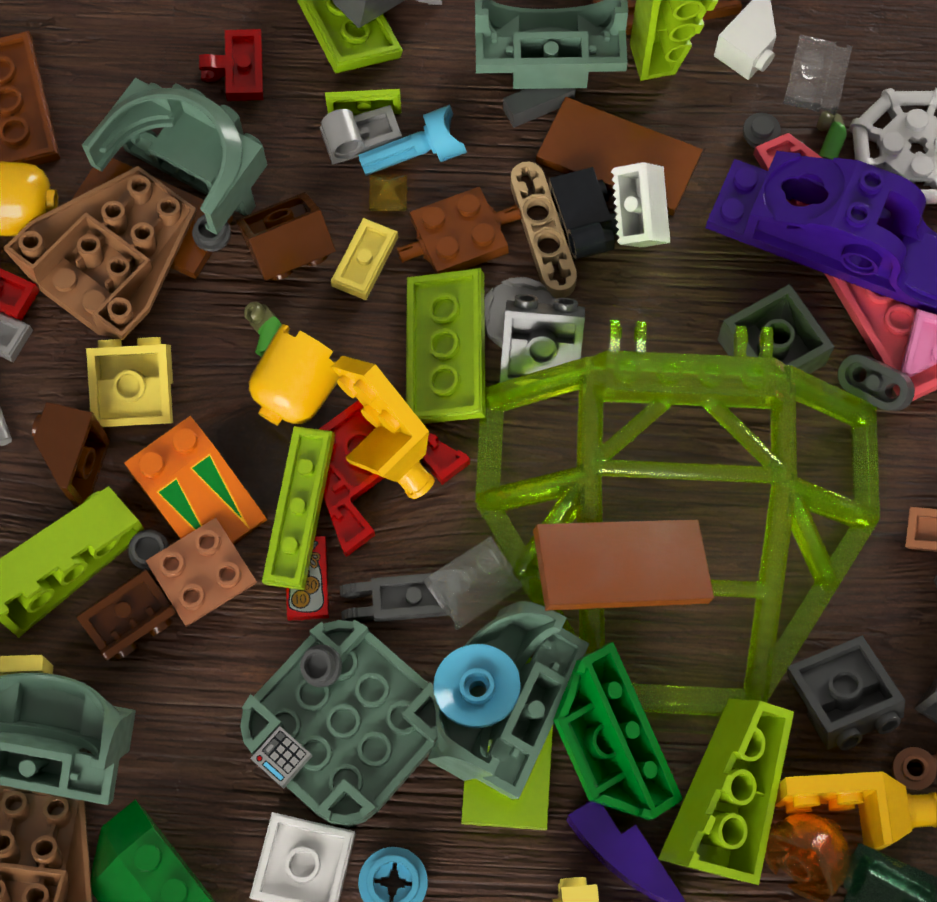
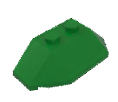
(613, 739)
(140, 863)

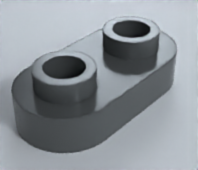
(878, 382)

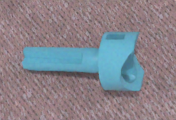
(434, 137)

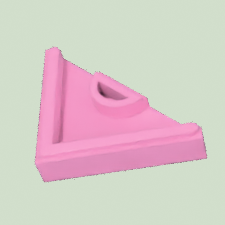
(921, 345)

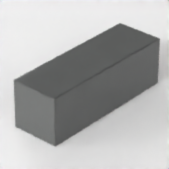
(533, 103)

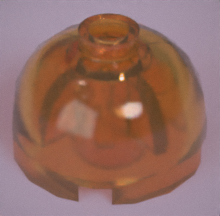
(811, 853)

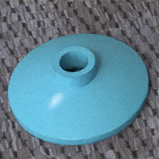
(473, 667)

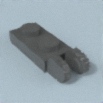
(393, 599)

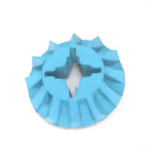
(380, 866)

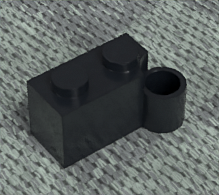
(583, 212)

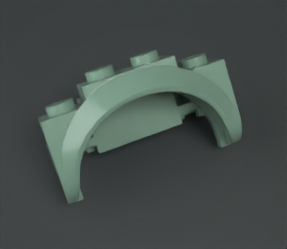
(551, 44)
(47, 733)
(521, 735)

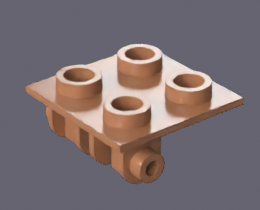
(201, 572)

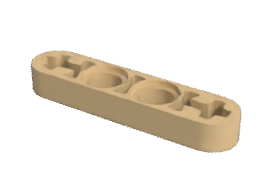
(540, 229)

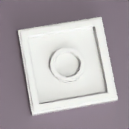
(302, 861)

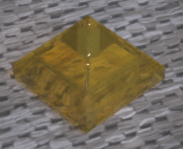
(388, 193)

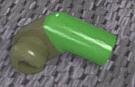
(836, 134)
(264, 322)

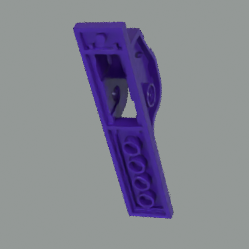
(856, 223)

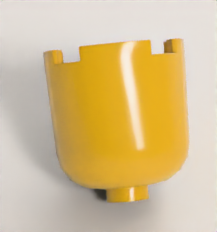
(23, 196)
(292, 378)

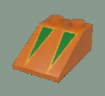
(194, 483)

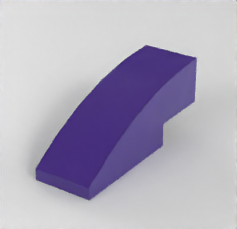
(623, 854)

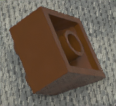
(286, 236)
(72, 448)

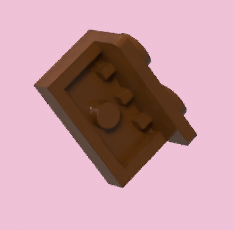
(127, 615)

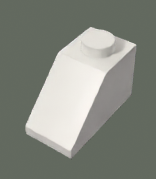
(748, 39)

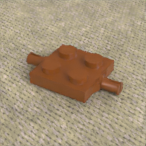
(459, 232)

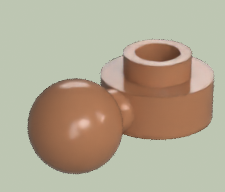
(927, 761)

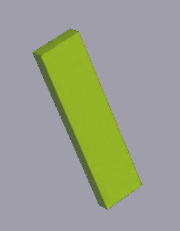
(298, 508)

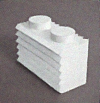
(641, 205)

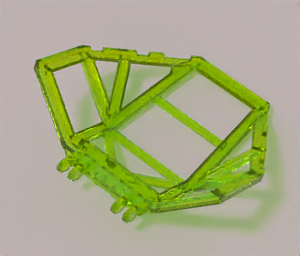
(715, 385)

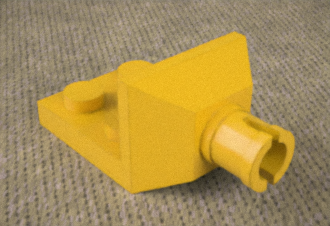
(399, 436)
(882, 801)

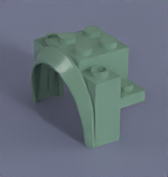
(197, 145)

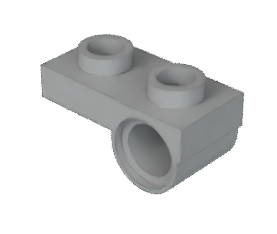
(352, 135)

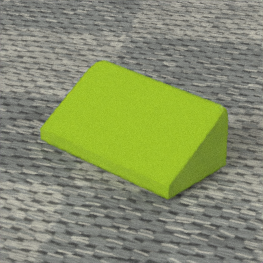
(364, 101)

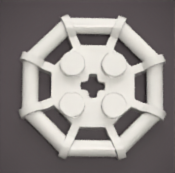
(896, 137)

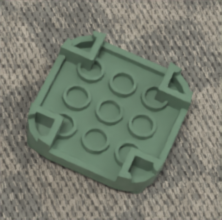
(361, 730)

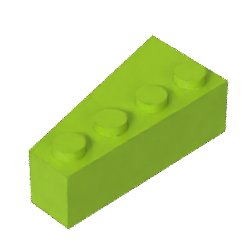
(664, 33)
(63, 558)
(733, 794)

